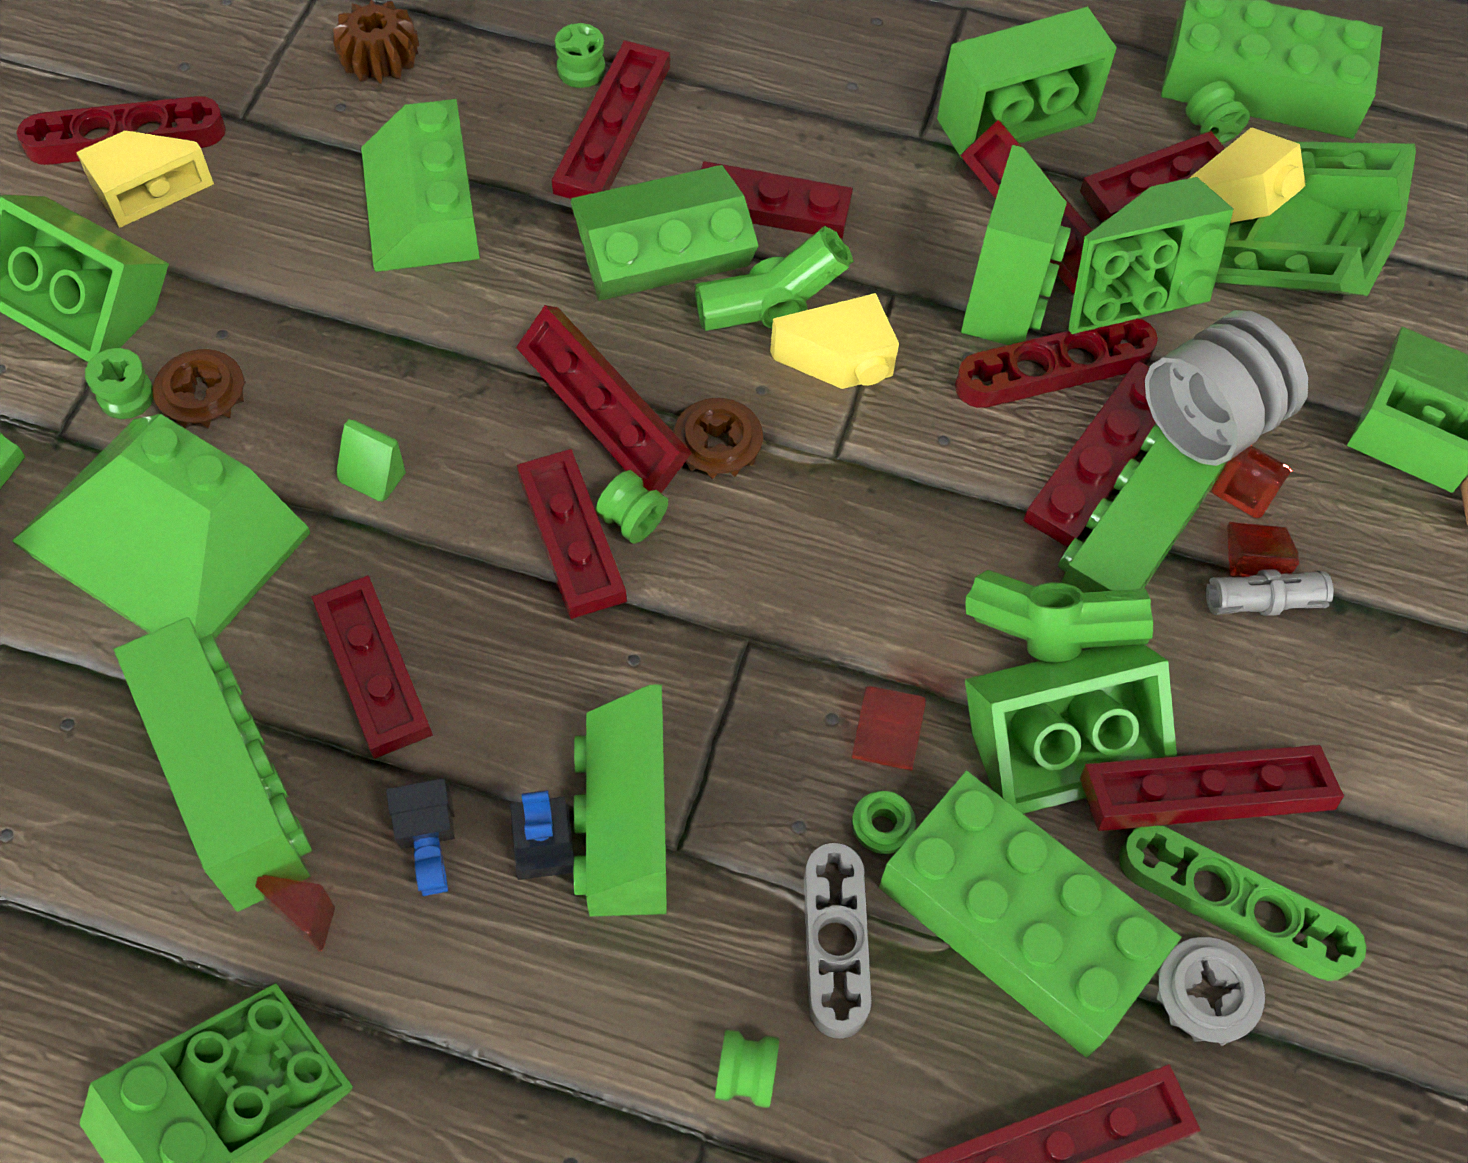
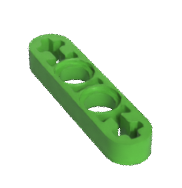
(1236, 911)

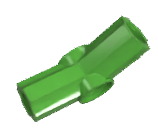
(774, 285)
(1059, 617)

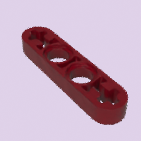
(57, 126)
(1053, 356)

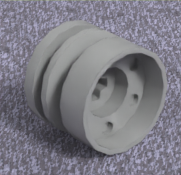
(1226, 387)

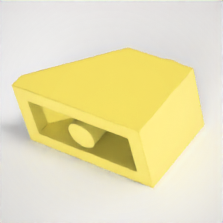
(143, 173)
(1255, 174)
(838, 342)

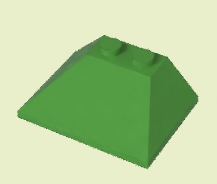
(1333, 229)
(165, 529)

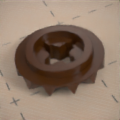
(177, 381)
(716, 417)

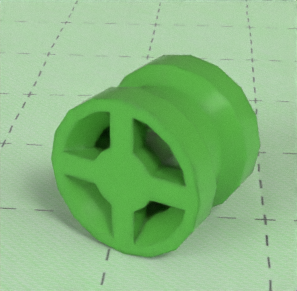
(580, 55)
(1217, 111)
(115, 397)
(631, 506)
(747, 1068)

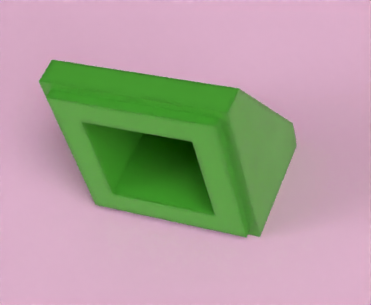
(369, 461)

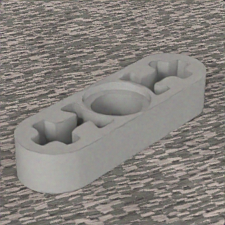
(820, 987)

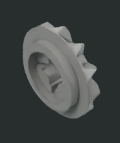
(1224, 967)

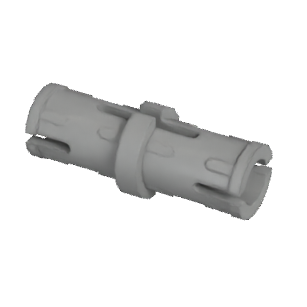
(1269, 592)

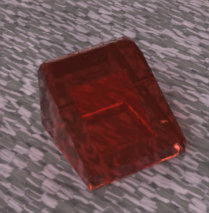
(1251, 481)
(1260, 548)
(889, 727)
(301, 905)

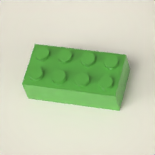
(1278, 61)
(214, 761)
(1028, 913)

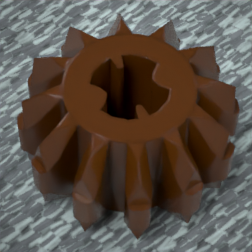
(376, 41)

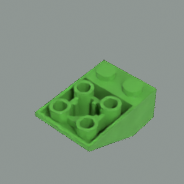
(1152, 256)
(1419, 411)
(218, 1090)

